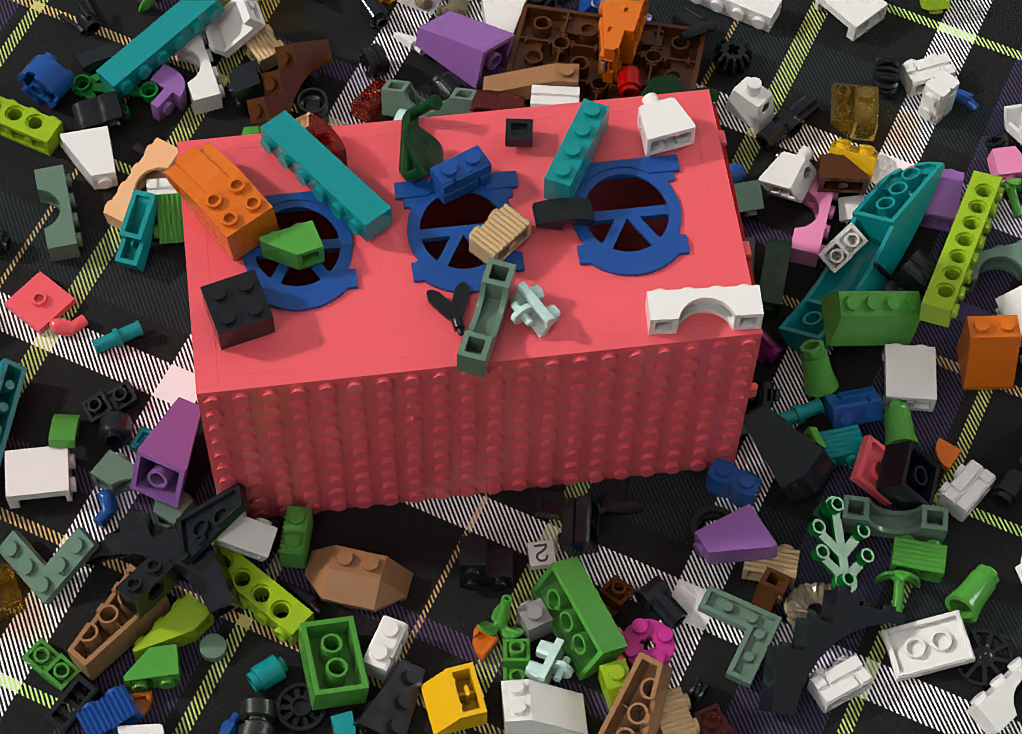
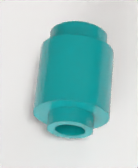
(267, 673)

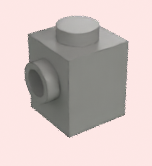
(534, 619)

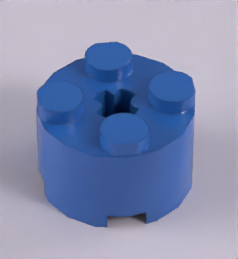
(46, 80)

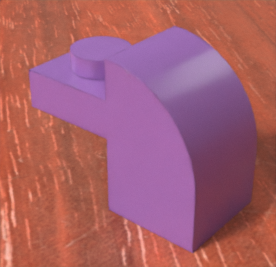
(172, 92)

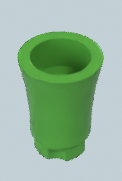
(817, 369)
(898, 423)
(973, 593)

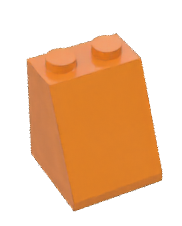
(989, 352)

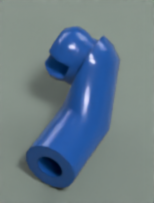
(108, 505)

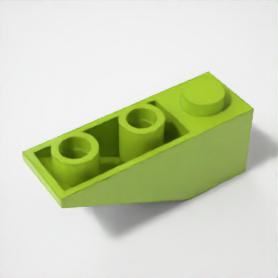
(180, 626)

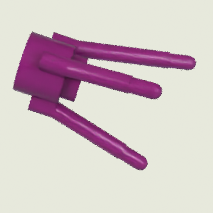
(768, 350)

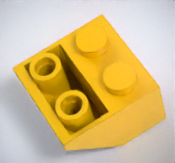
(862, 156)
(454, 700)

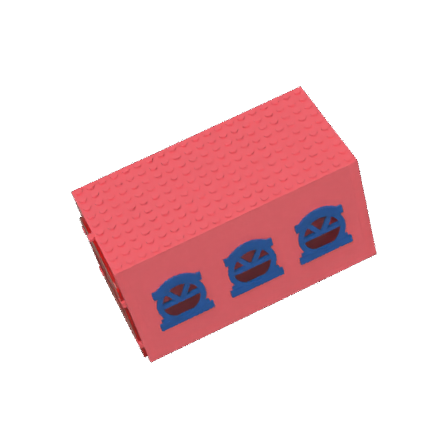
(362, 376)

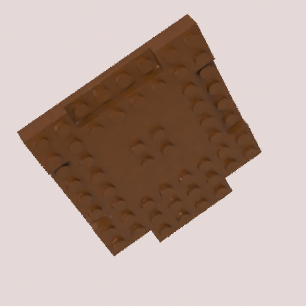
(572, 36)

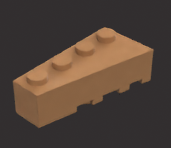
(111, 632)
(640, 699)

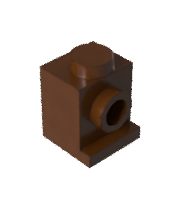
(771, 589)

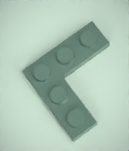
(48, 578)
(757, 624)

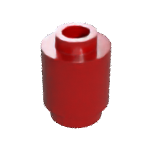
(629, 81)

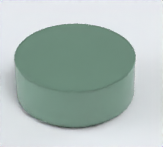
(213, 647)

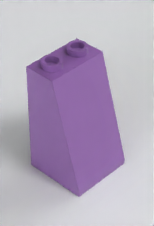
(466, 46)
(166, 454)

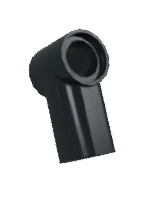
(656, 597)

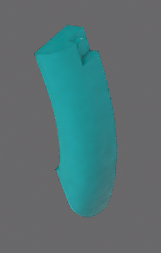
(888, 222)

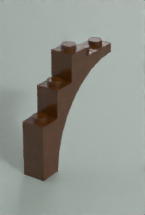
(281, 86)

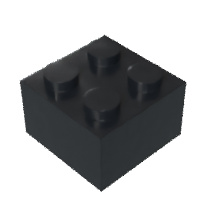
(238, 309)
(907, 476)

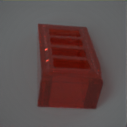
(361, 109)

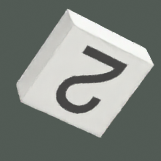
(541, 554)

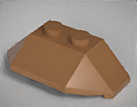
(357, 578)

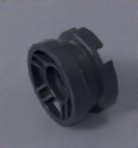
(374, 61)

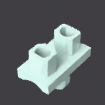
(530, 309)
(553, 663)

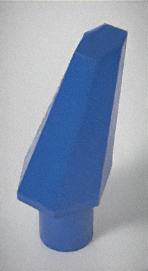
(965, 98)
(230, 726)

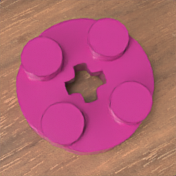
(650, 630)

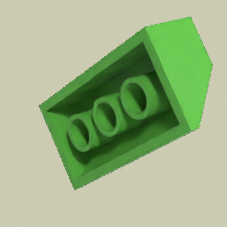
(870, 317)
(579, 617)

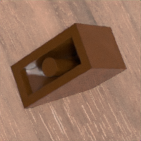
(840, 175)

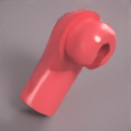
(68, 328)

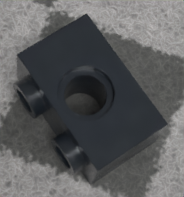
(147, 585)

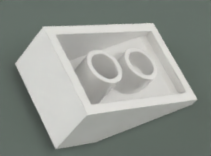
(541, 709)

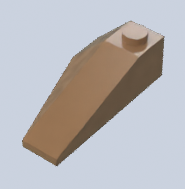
(521, 81)

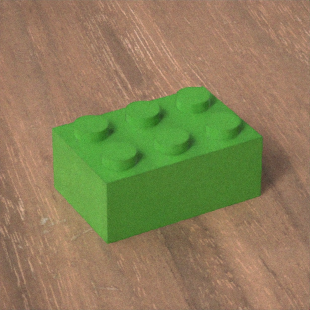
(332, 662)

